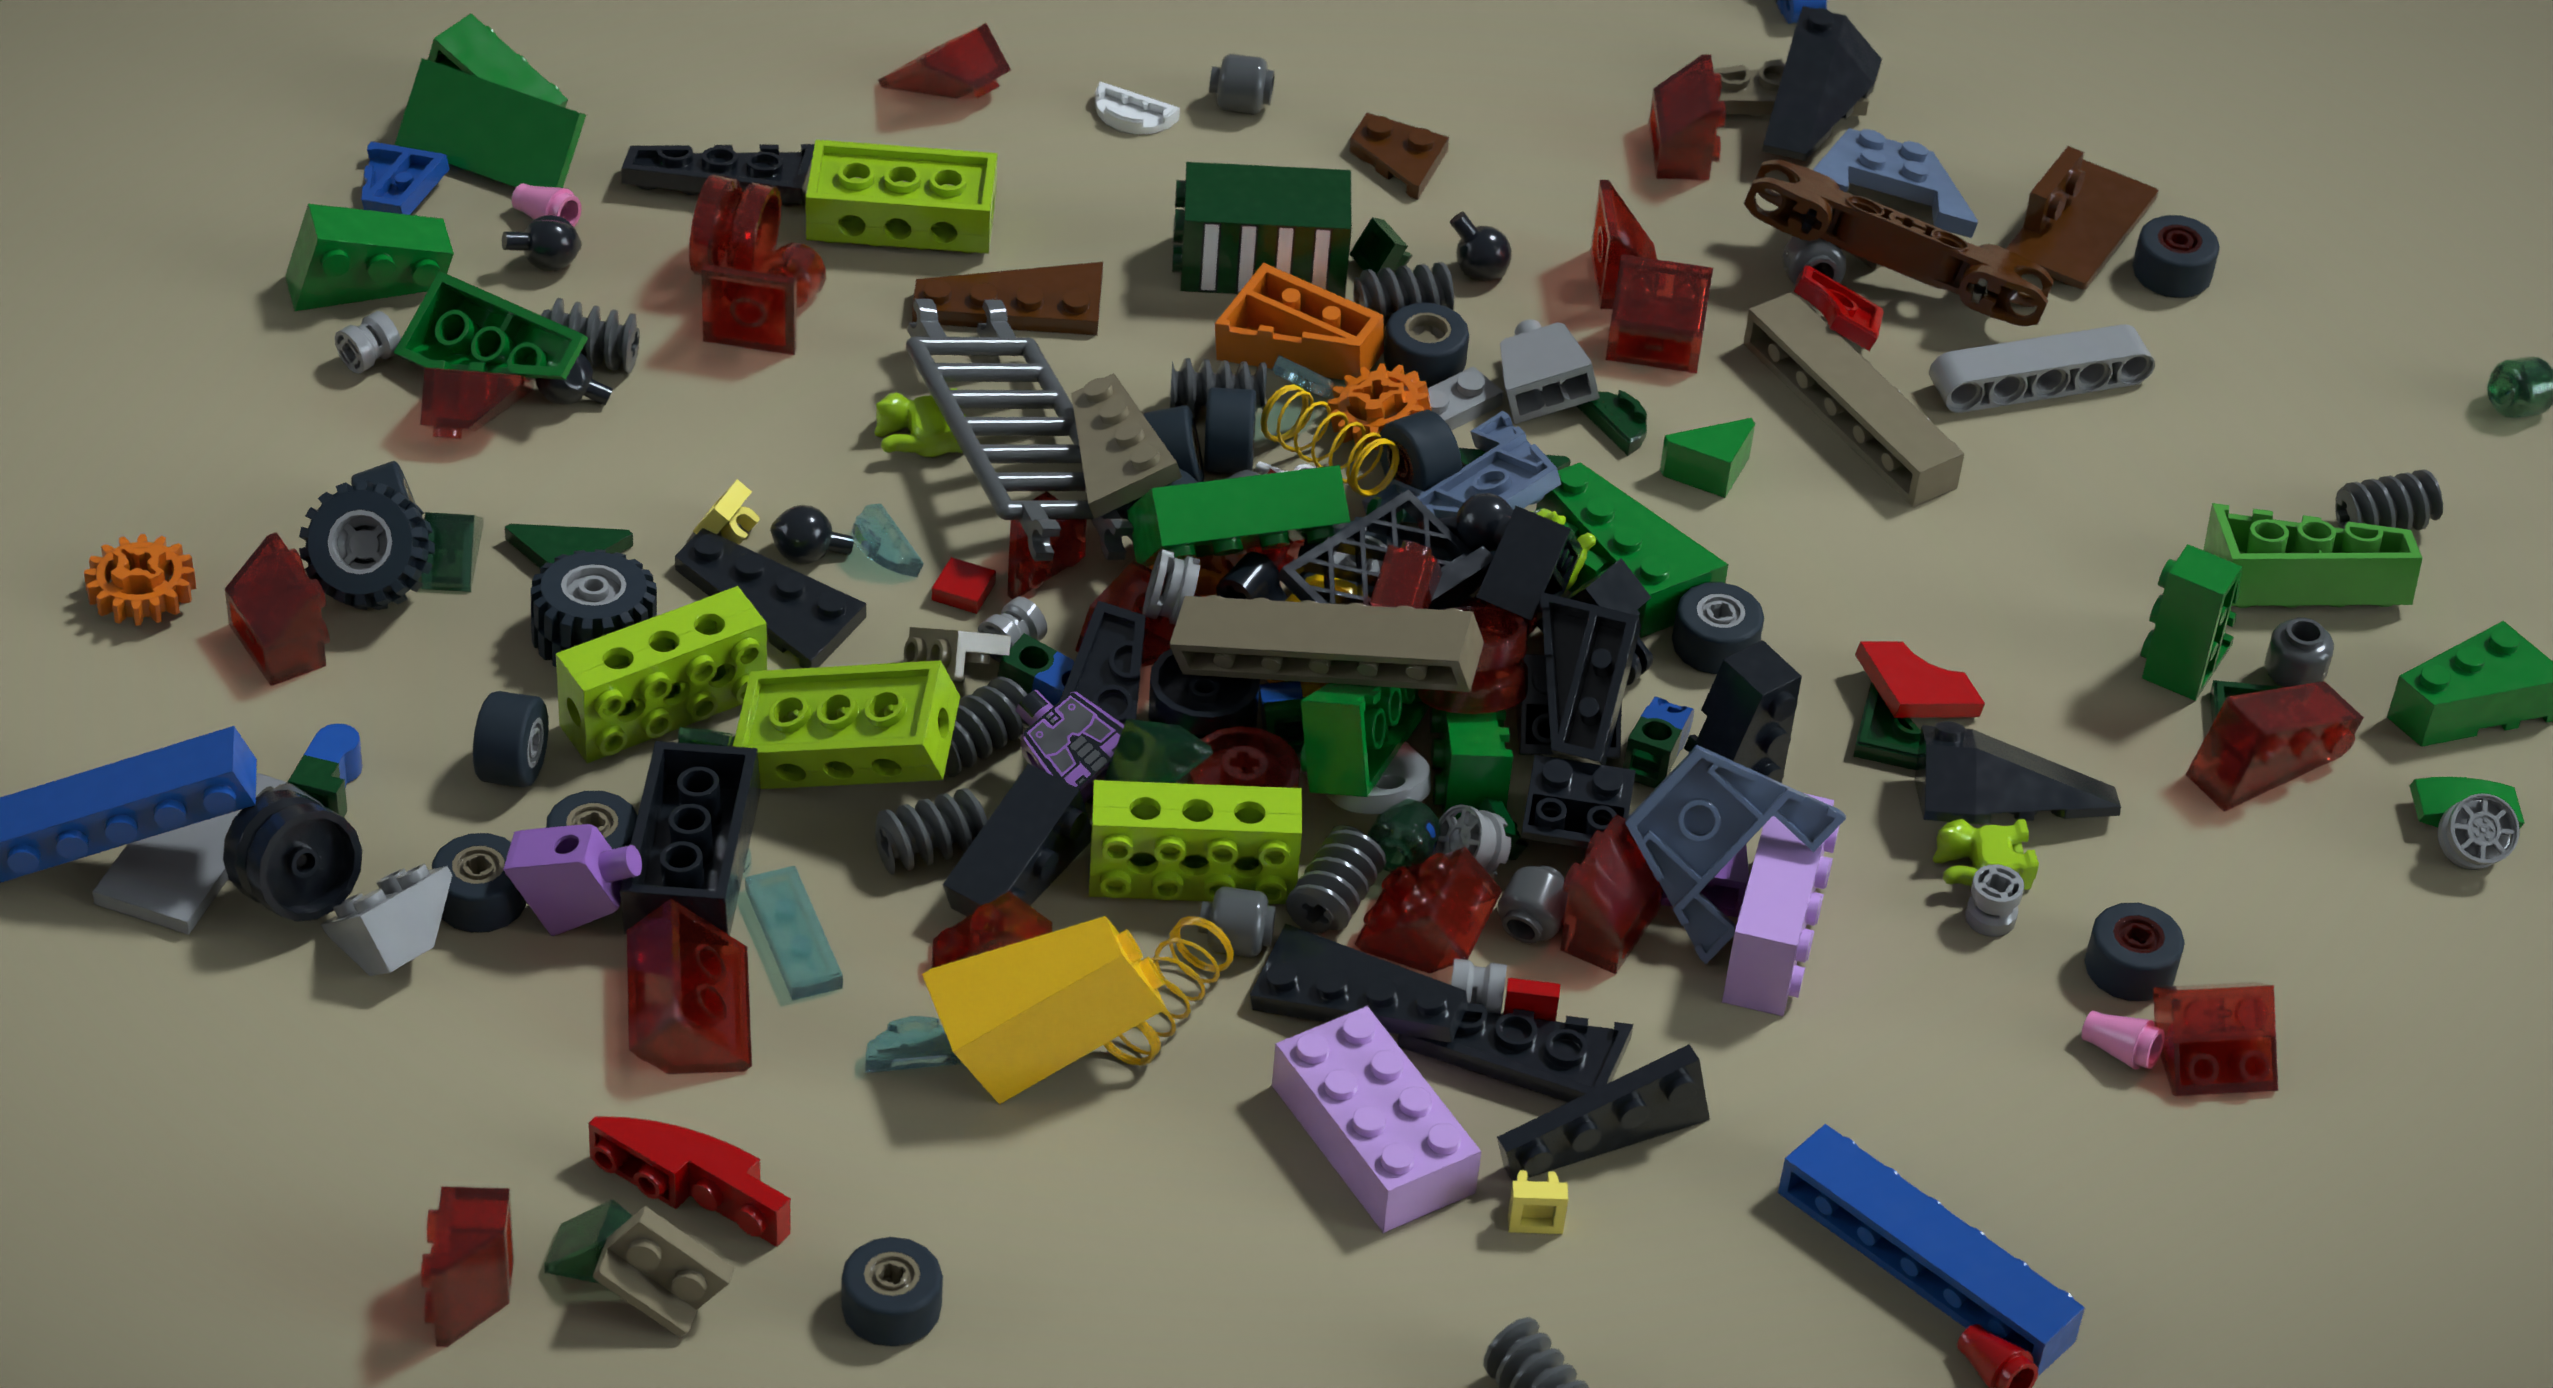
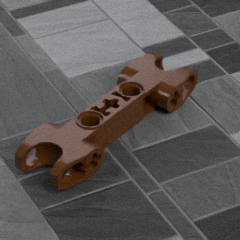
(1982, 276)

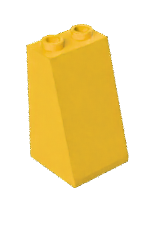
(1043, 1002)

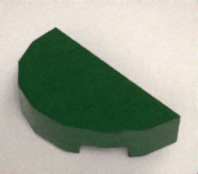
(1619, 418)

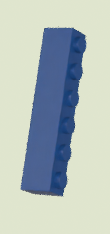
(125, 802)
(1928, 1246)

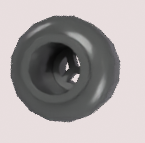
(1242, 83)
(1818, 254)
(2299, 653)
(1533, 904)
(1242, 917)

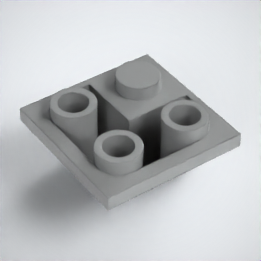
(393, 921)

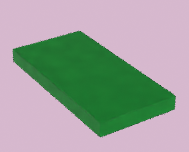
(489, 127)

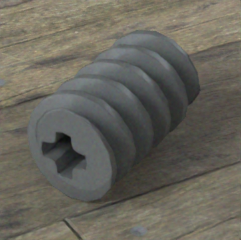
(1392, 291)
(606, 339)
(1193, 387)
(2391, 501)
(985, 722)
(928, 828)
(1336, 880)
(1524, 1359)

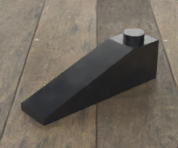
(1977, 776)

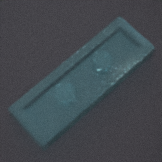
(794, 933)

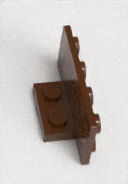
(2079, 218)

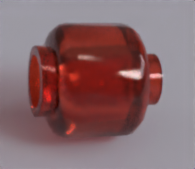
(801, 263)

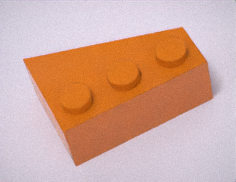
(1301, 323)

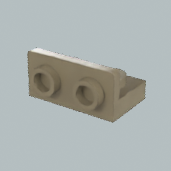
(954, 648)
(661, 1270)

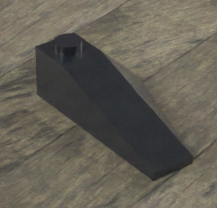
(1821, 82)

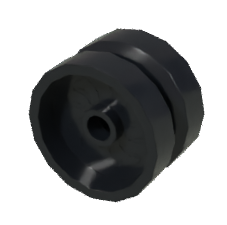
(1198, 701)
(292, 855)

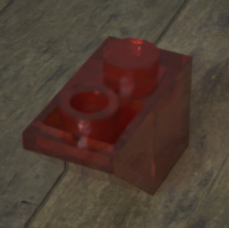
(1028, 574)
(1407, 577)
(989, 928)

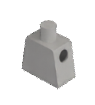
(1545, 371)

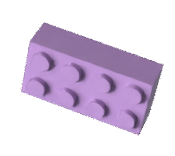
(1775, 917)
(1376, 1119)

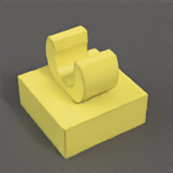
(728, 513)
(1537, 1205)

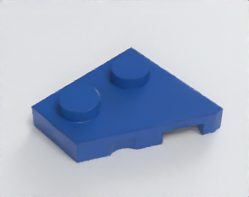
(400, 177)

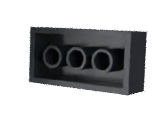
(693, 831)

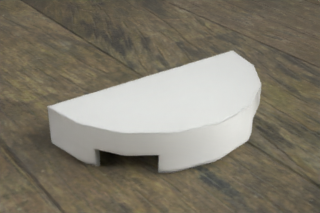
(1132, 111)

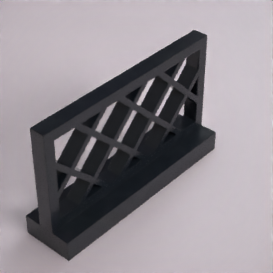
(1458, 577)

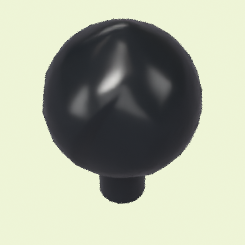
(547, 242)
(1482, 250)
(577, 384)
(1478, 520)
(806, 534)

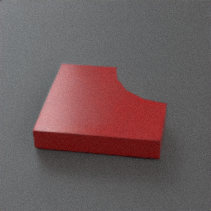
(1842, 308)
(1915, 686)

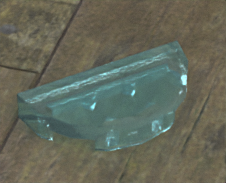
(1303, 377)
(884, 542)
(910, 1045)

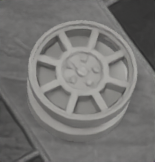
(1179, 582)
(2478, 831)
(1478, 832)

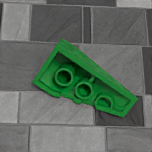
(484, 333)

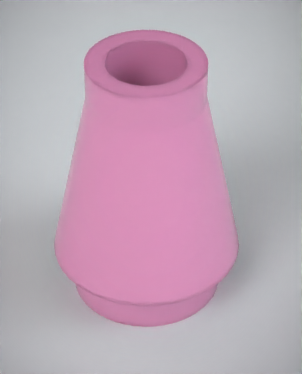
(545, 201)
(2125, 1038)

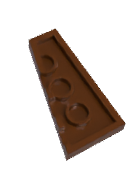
(1035, 298)

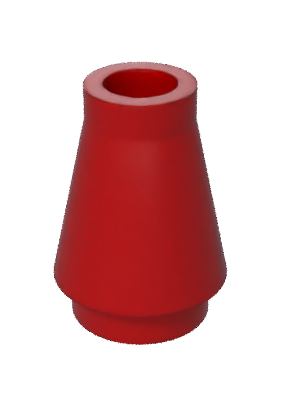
(1997, 1360)

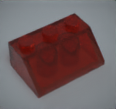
(687, 994)

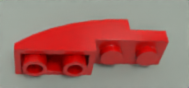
(681, 1163)

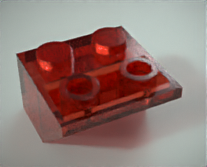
(1686, 121)
(1659, 313)
(278, 612)
(1609, 899)
(1430, 912)
(2218, 1037)
(469, 1260)

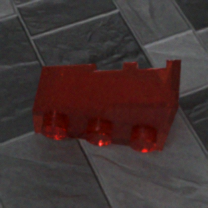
(2271, 740)

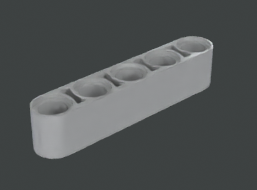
(2041, 368)

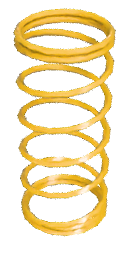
(1302, 420)
(1174, 937)

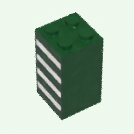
(1261, 215)

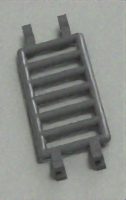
(998, 339)

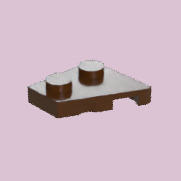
(1399, 151)

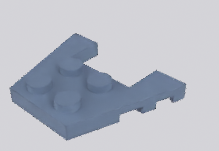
(1901, 171)
(1508, 469)
(1703, 820)

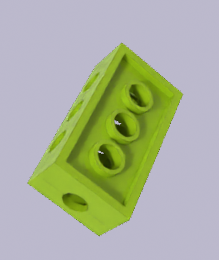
(883, 196)
(659, 673)
(849, 724)
(1193, 840)

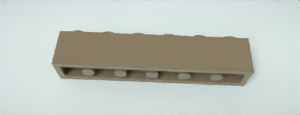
(1853, 399)
(1327, 643)

